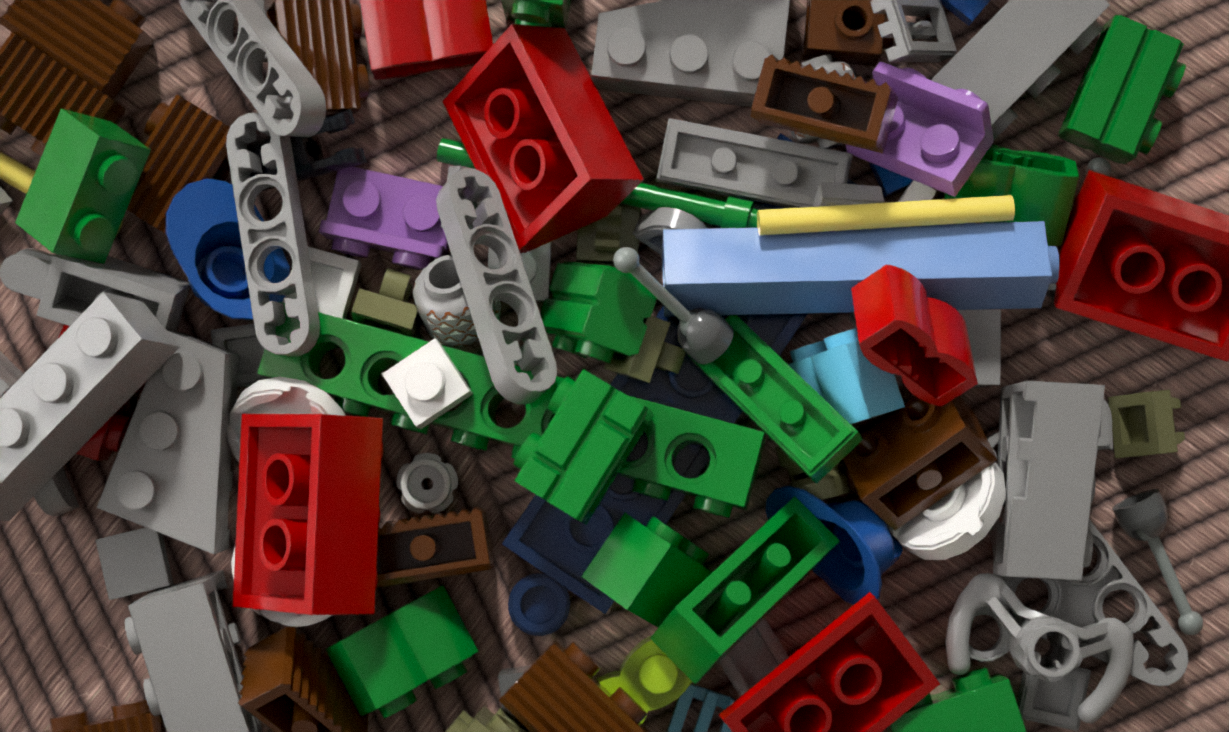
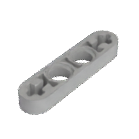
(244, 59)
(263, 237)
(504, 284)

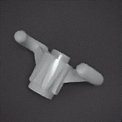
(1064, 651)

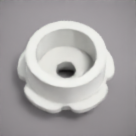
(410, 479)

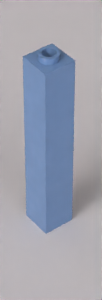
(814, 272)

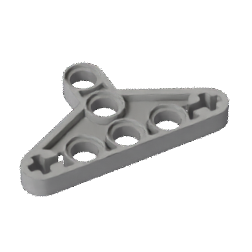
(1081, 605)

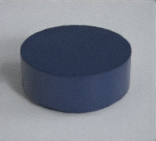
(539, 604)

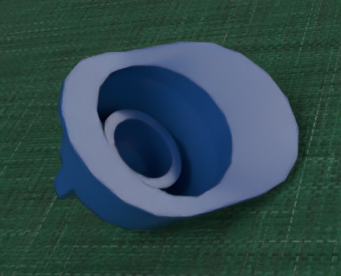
(209, 248)
(864, 545)

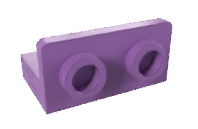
(934, 131)
(385, 215)

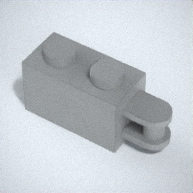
(72, 284)

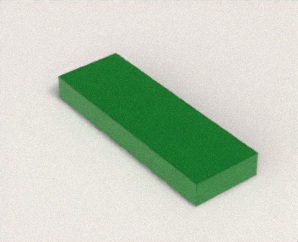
(781, 403)

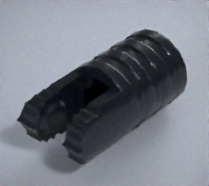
(308, 151)

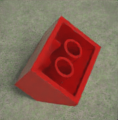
(542, 135)
(1147, 265)
(308, 513)
(845, 679)

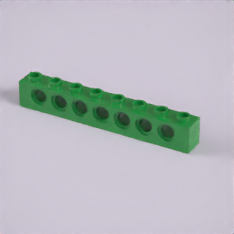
(369, 350)

